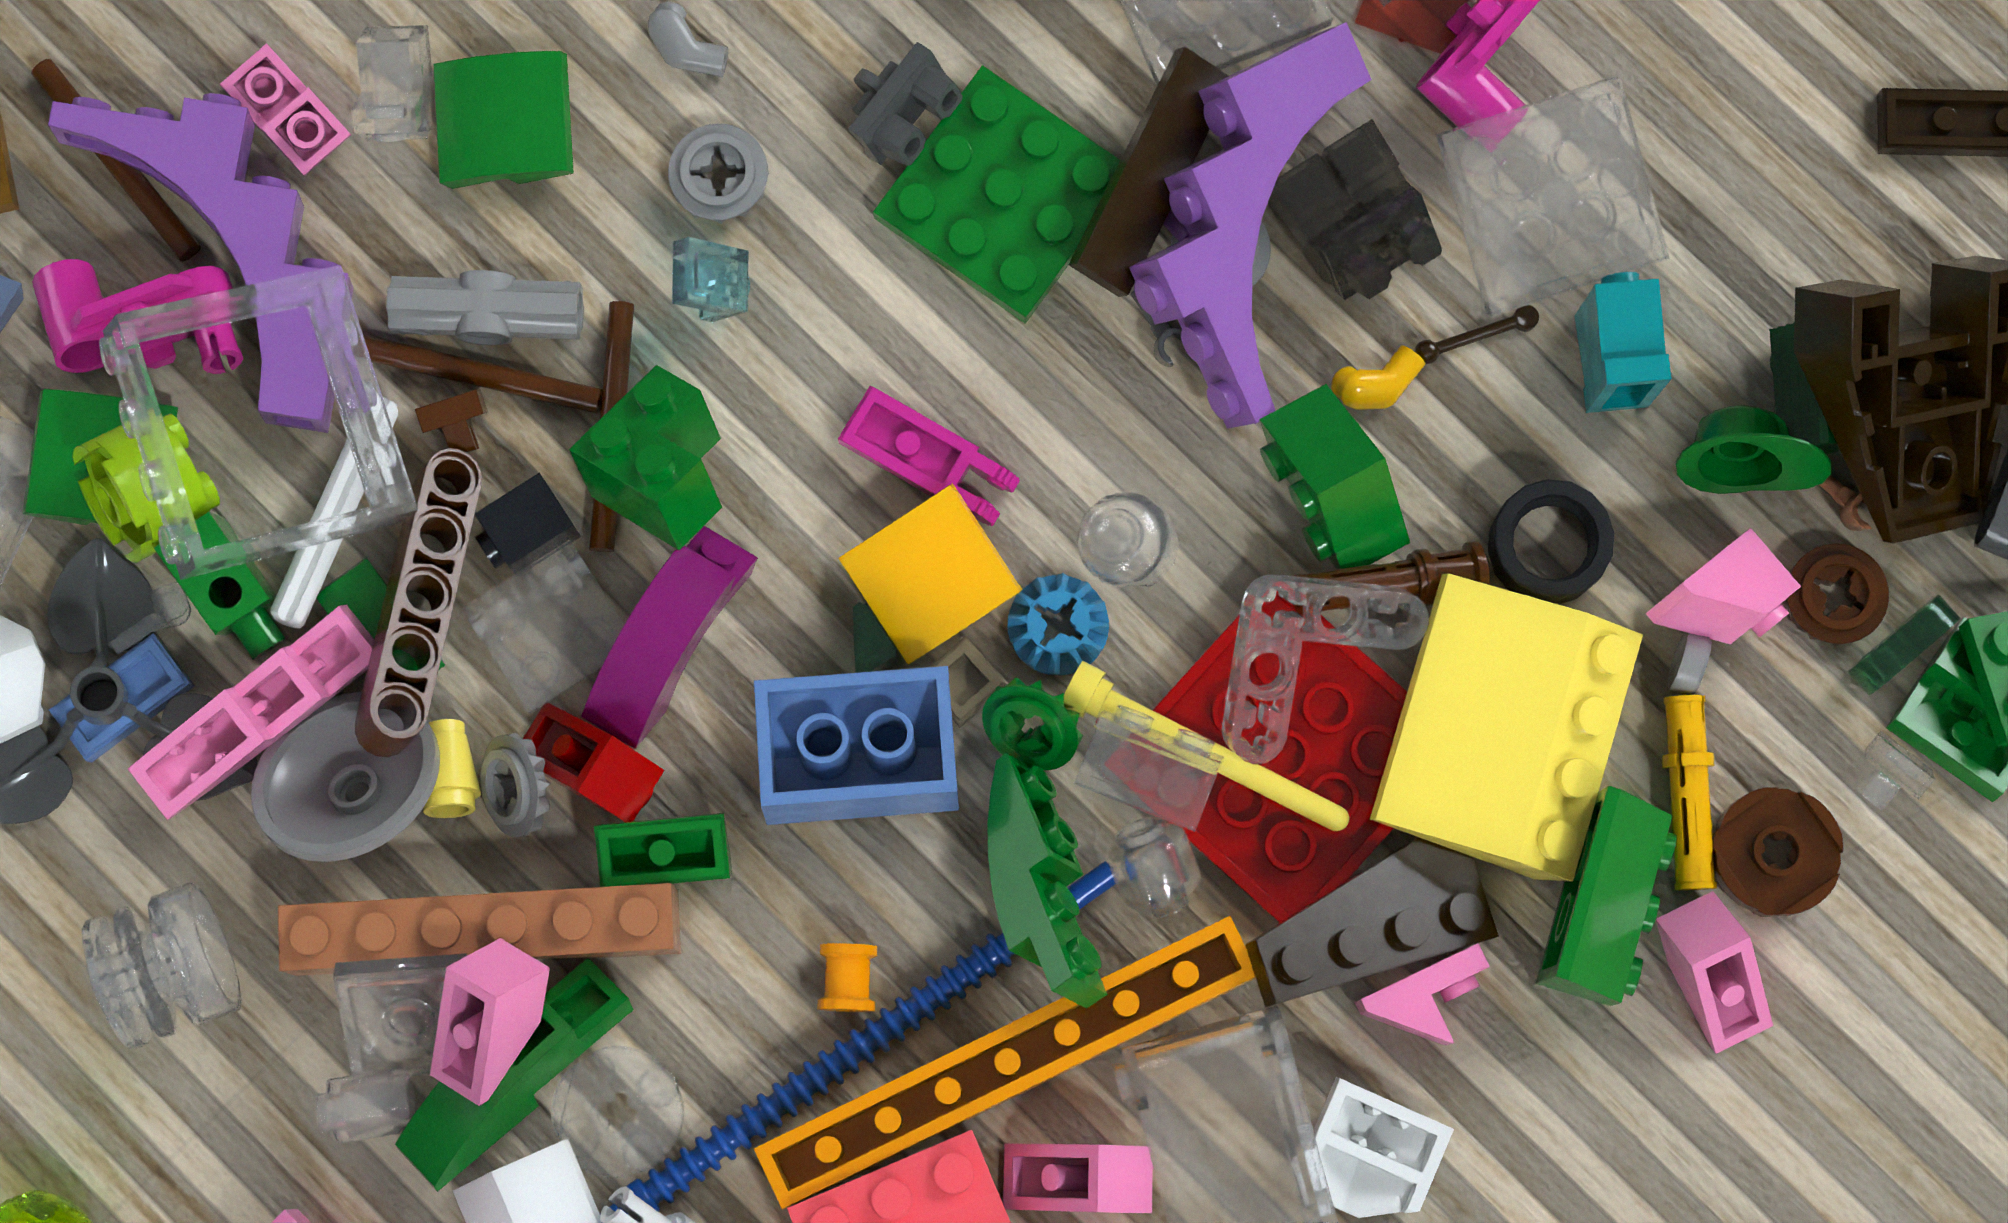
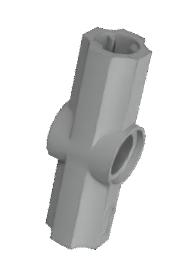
(485, 307)

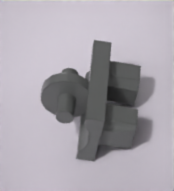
(895, 103)

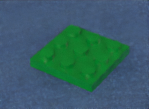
(1000, 194)

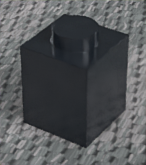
(524, 525)

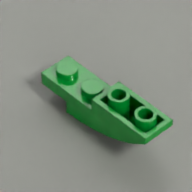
(1029, 877)
(454, 1132)

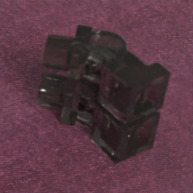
(1371, 238)

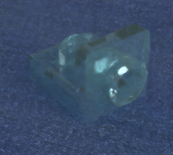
(710, 278)

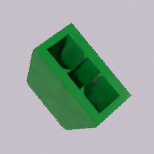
(250, 615)

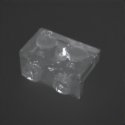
(1150, 768)

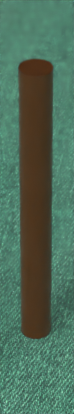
(129, 178)
(483, 374)
(613, 389)

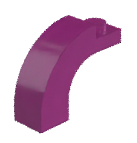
(663, 633)

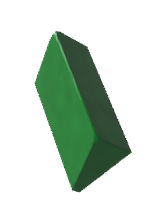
(663, 851)

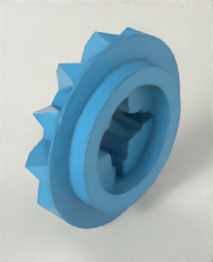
(1063, 653)

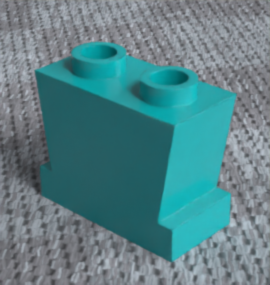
(1622, 343)

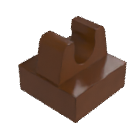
(454, 418)

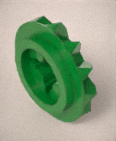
(1045, 745)

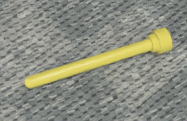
(1092, 694)

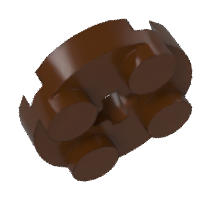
(1812, 860)

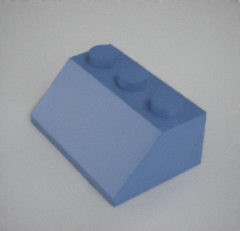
(855, 745)

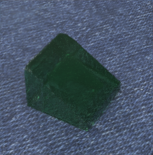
(871, 645)

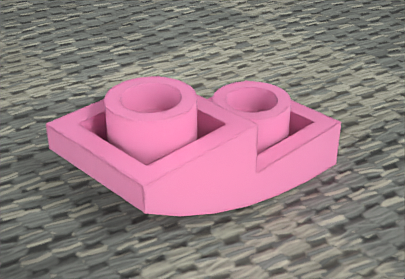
(285, 110)

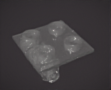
(546, 625)

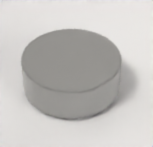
(1689, 664)

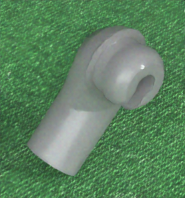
(678, 44)

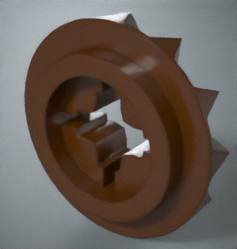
(1865, 588)

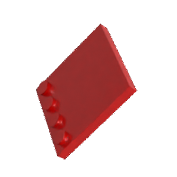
(1334, 747)

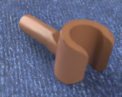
(1848, 504)

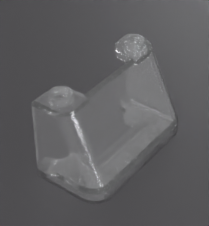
(1227, 1123)

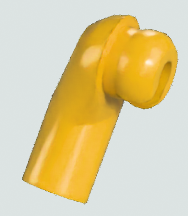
(1377, 388)

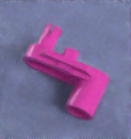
(1458, 78)
(78, 314)

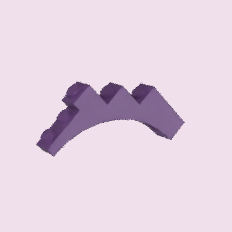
(1222, 201)
(258, 221)

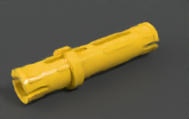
(1690, 791)

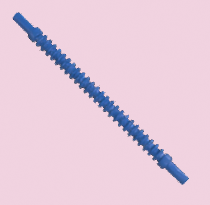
(842, 1059)

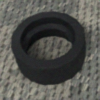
(1572, 499)

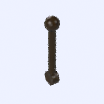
(1523, 319)

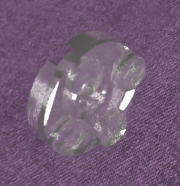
(597, 1080)

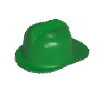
(1749, 451)

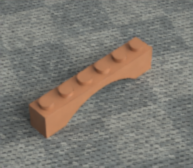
(540, 923)

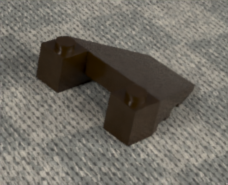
(1913, 403)

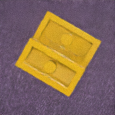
(930, 574)

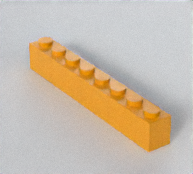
(1004, 1064)

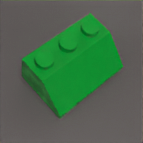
(1608, 901)

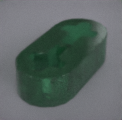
(1903, 645)

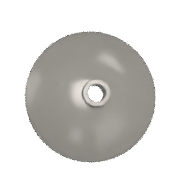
(329, 796)

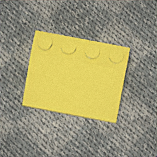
(1507, 728)

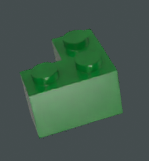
(649, 456)
(1335, 480)

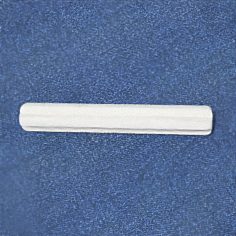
(313, 562)

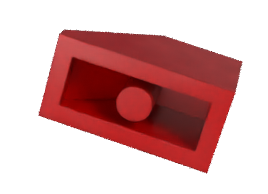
(593, 763)

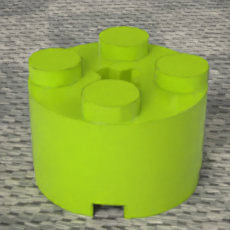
(116, 491)

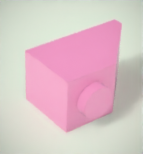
(1730, 594)
(1715, 970)
(486, 1017)
(1077, 1178)

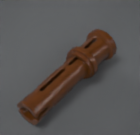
(1417, 574)

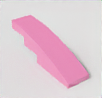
(254, 712)

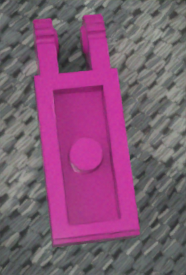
(921, 451)

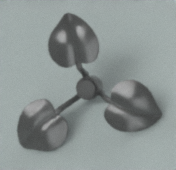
(87, 608)

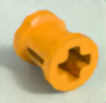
(847, 977)

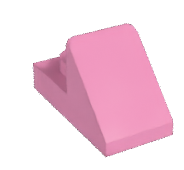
(1410, 1001)

